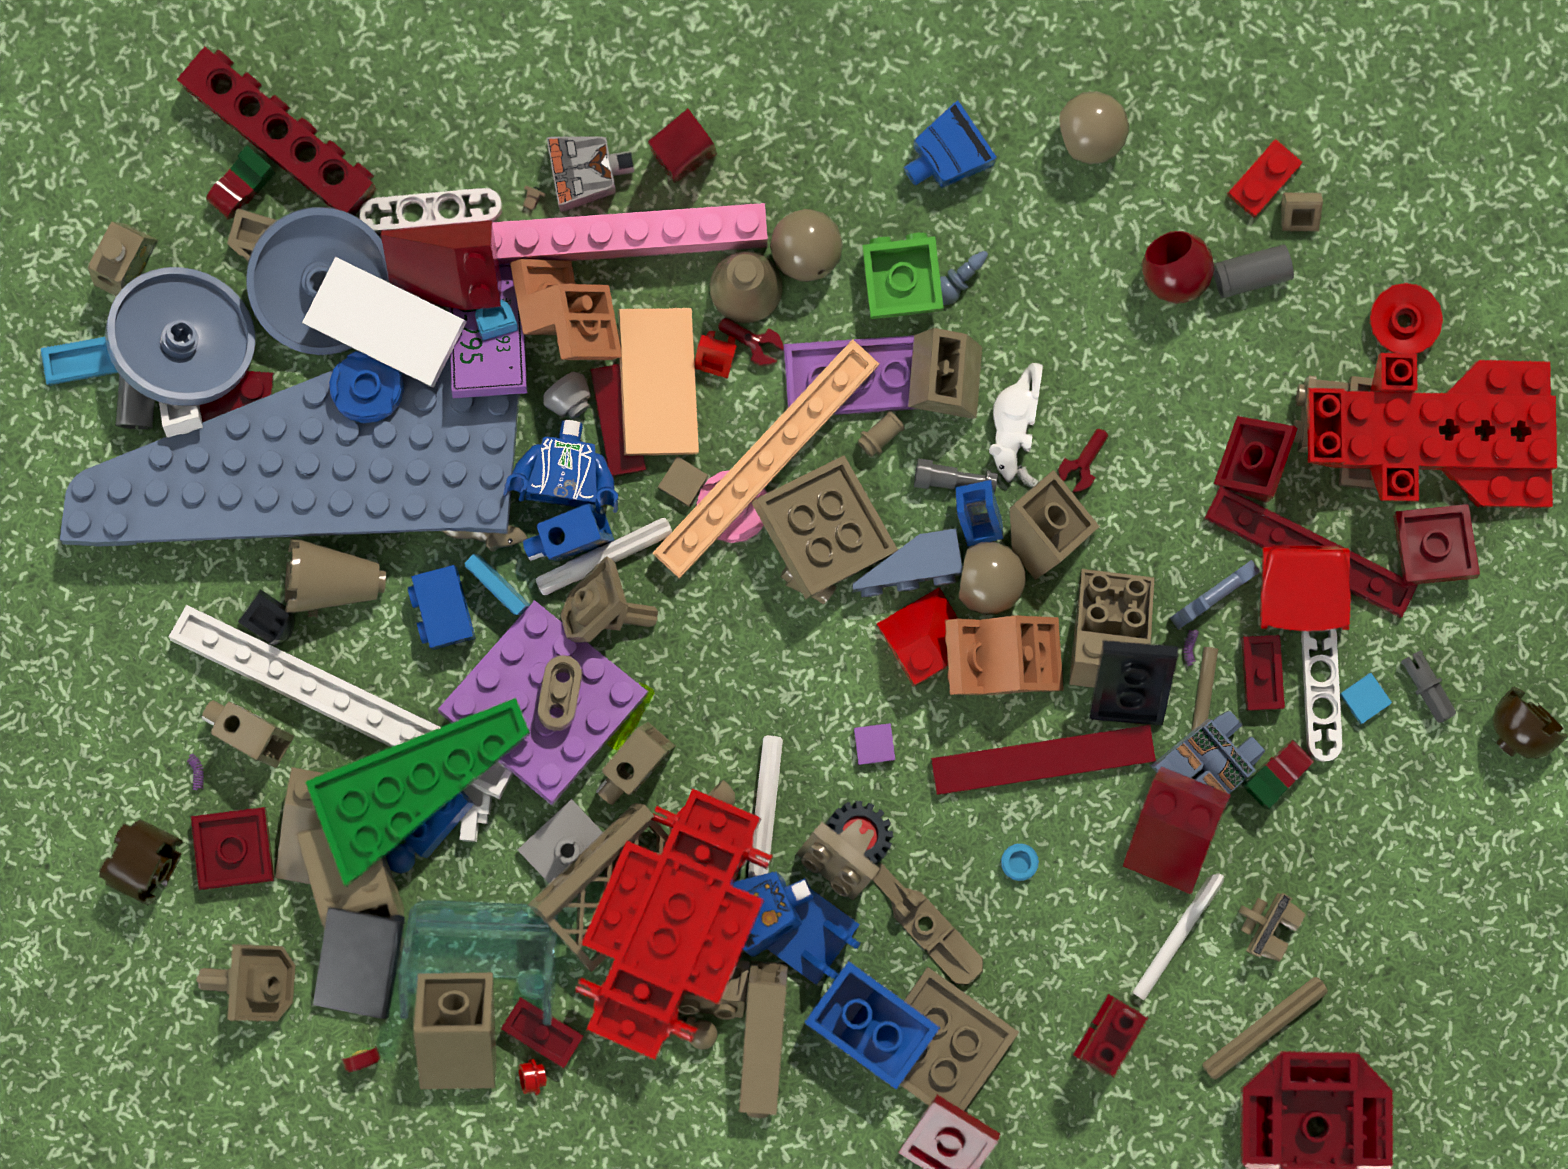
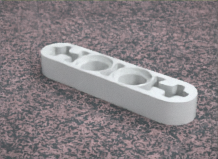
(431, 203)
(1327, 689)

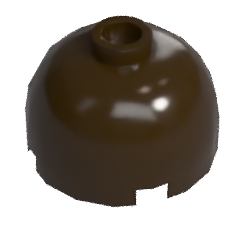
(1525, 727)

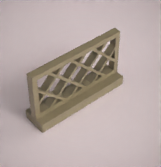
(585, 870)

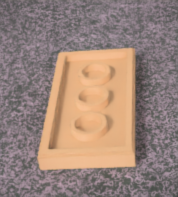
(658, 382)

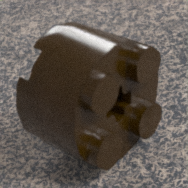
(141, 861)

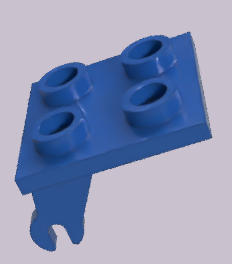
(817, 940)

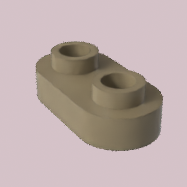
(559, 694)

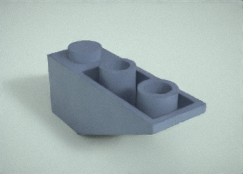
(924, 558)

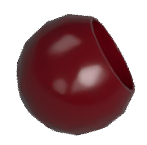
(1178, 267)

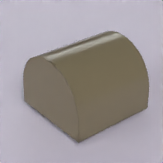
(1301, 211)

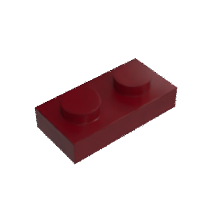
(1263, 672)
(552, 1041)

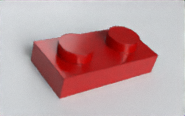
(1264, 178)

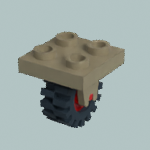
(848, 848)

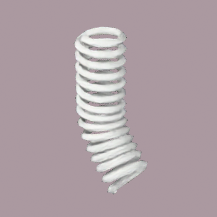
(1023, 471)

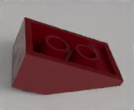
(446, 264)
(1175, 829)

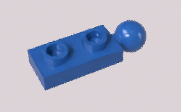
(429, 835)

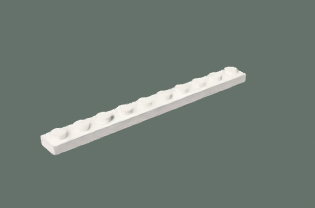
(311, 687)

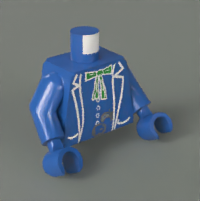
(564, 472)

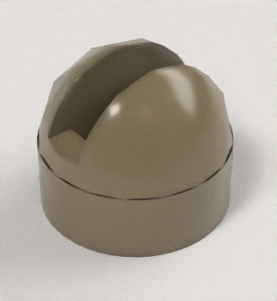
(723, 792)

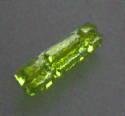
(631, 723)

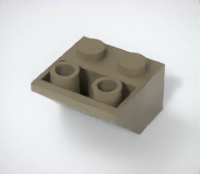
(945, 373)

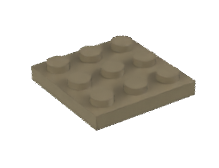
(824, 527)
(963, 1048)

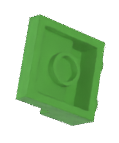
(902, 276)

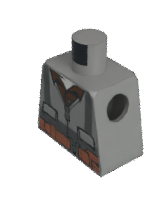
(585, 169)

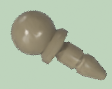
(706, 1033)

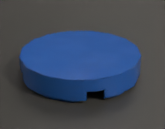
(365, 388)

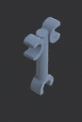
(1214, 594)

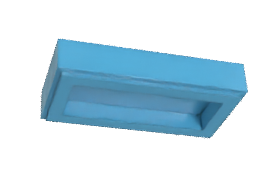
(76, 361)
(496, 584)

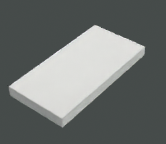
(384, 322)

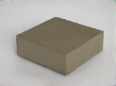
(683, 481)

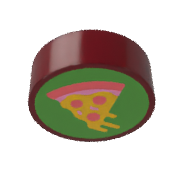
(361, 1059)

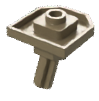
(601, 604)
(257, 983)

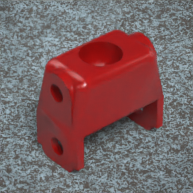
(1305, 587)

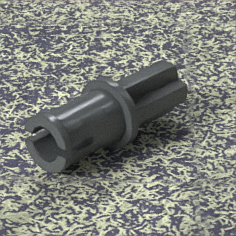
(1429, 687)

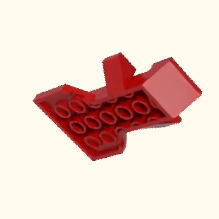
(1399, 434)

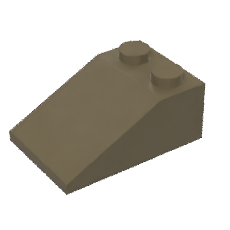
(298, 816)

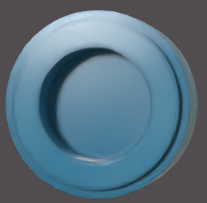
(1019, 862)

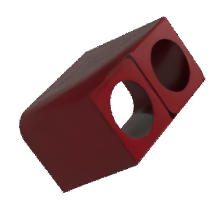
(682, 146)

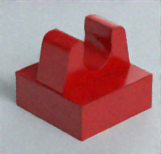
(715, 355)

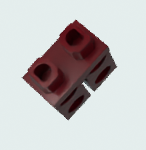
(1113, 1038)

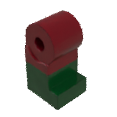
(240, 183)
(1278, 774)

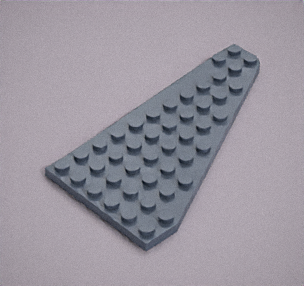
(308, 471)

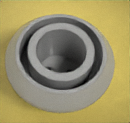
(568, 396)

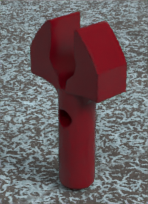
(752, 340)
(1084, 461)

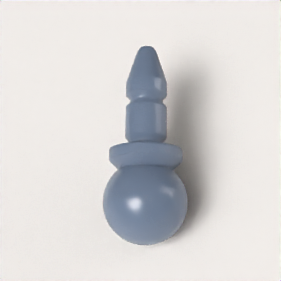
(955, 282)

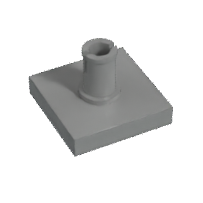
(560, 841)

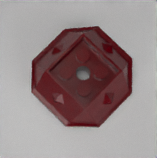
(1309, 1084)

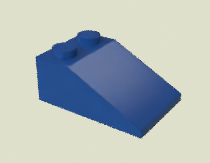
(872, 1025)

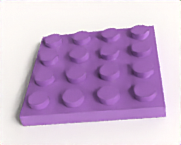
(516, 668)

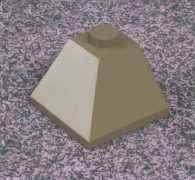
(1048, 525)

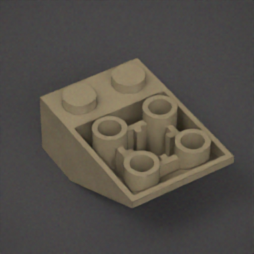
(1111, 610)
(369, 894)

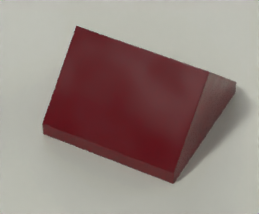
(1255, 457)

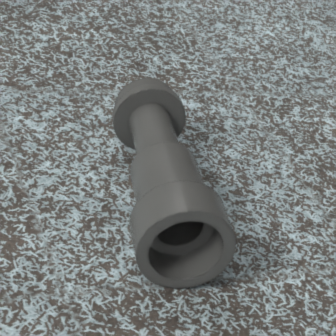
(948, 477)

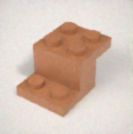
(574, 312)
(1004, 655)

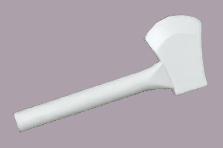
(1178, 935)

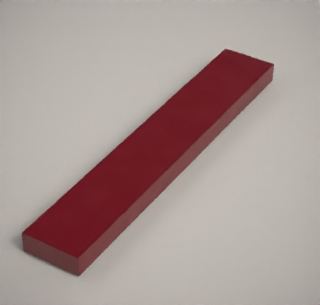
(1267, 529)
(1043, 759)

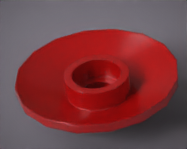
(1422, 311)

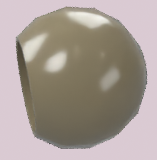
(1093, 127)
(806, 245)
(991, 578)

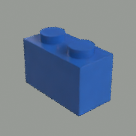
(442, 608)

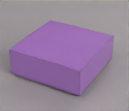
(874, 744)

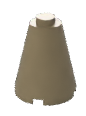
(746, 287)
(328, 578)

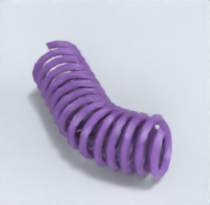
(1190, 646)
(196, 770)

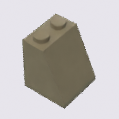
(455, 1030)

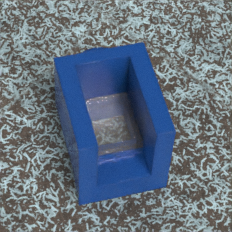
(979, 513)

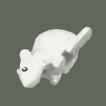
(1012, 413)

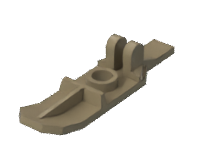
(942, 941)

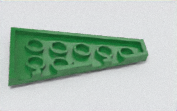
(392, 793)

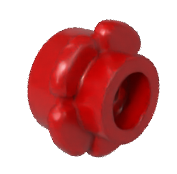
(531, 1077)

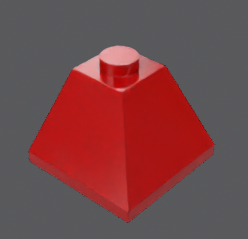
(918, 636)

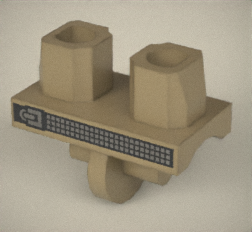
(1279, 912)

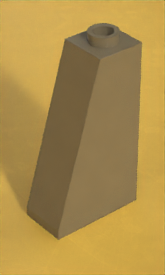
(763, 1038)

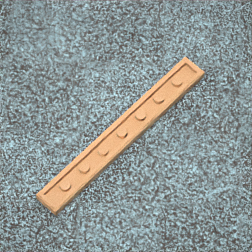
(766, 459)

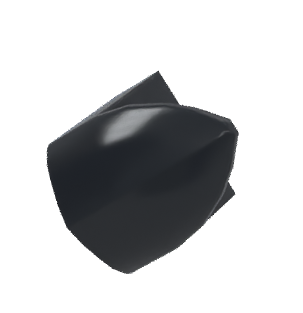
(268, 619)

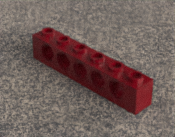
(201, 80)

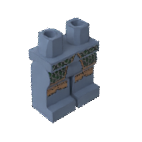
(1214, 753)

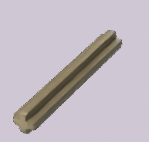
(1265, 1028)

